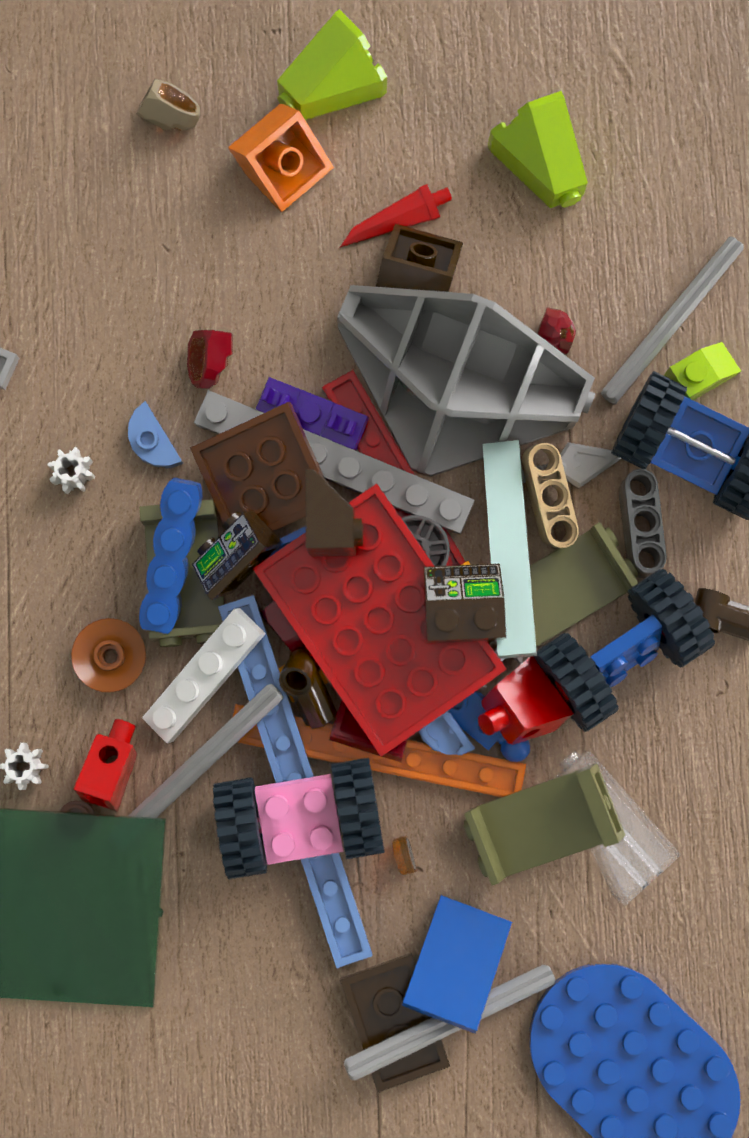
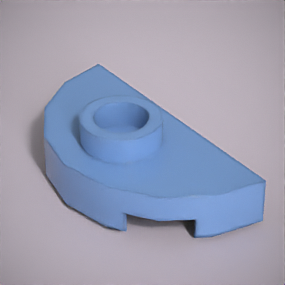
(150, 440)
(446, 736)

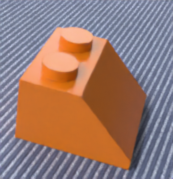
(281, 156)

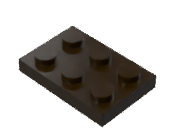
(378, 1014)

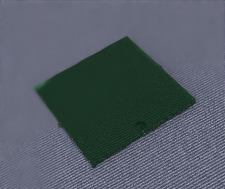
(80, 906)

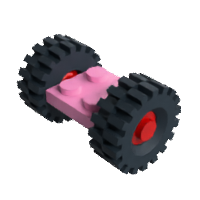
(297, 819)

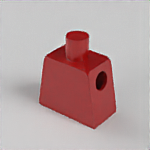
(523, 705)
(106, 782)

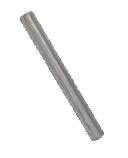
(672, 320)
(209, 753)
(434, 1029)

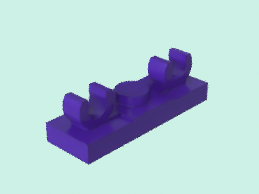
(316, 413)

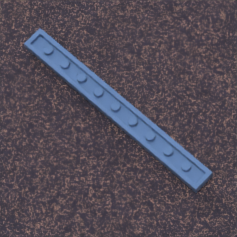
(288, 763)

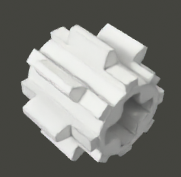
(61, 472)
(23, 777)

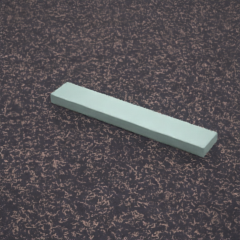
(510, 545)

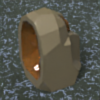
(169, 107)

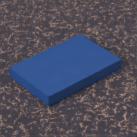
(457, 964)

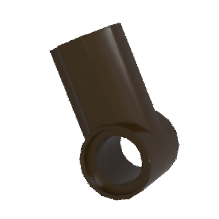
(723, 613)
(307, 689)

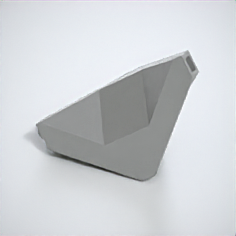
(458, 374)

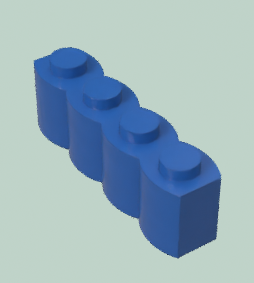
(170, 566)

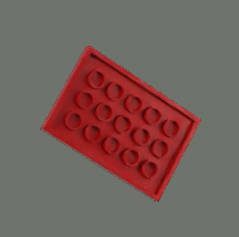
(369, 626)

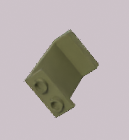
(578, 581)
(198, 613)
(543, 823)

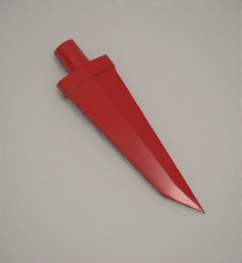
(408, 211)

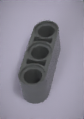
(650, 508)

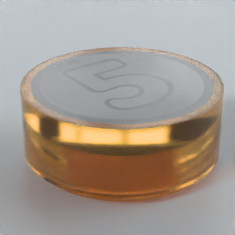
(404, 855)

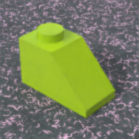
(704, 370)

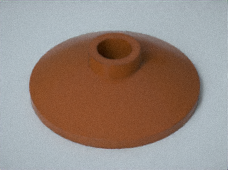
(90, 651)

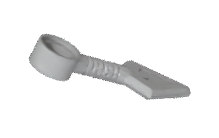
(583, 463)

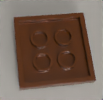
(259, 467)

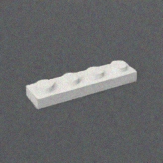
(203, 675)

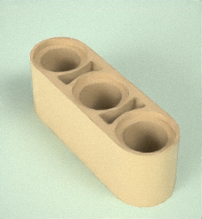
(563, 508)

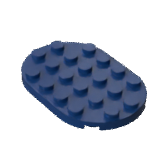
(630, 1059)

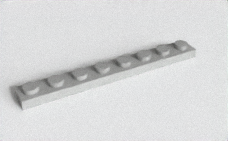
(354, 469)

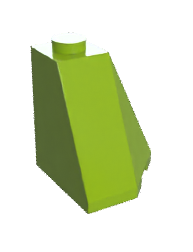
(332, 71)
(542, 151)

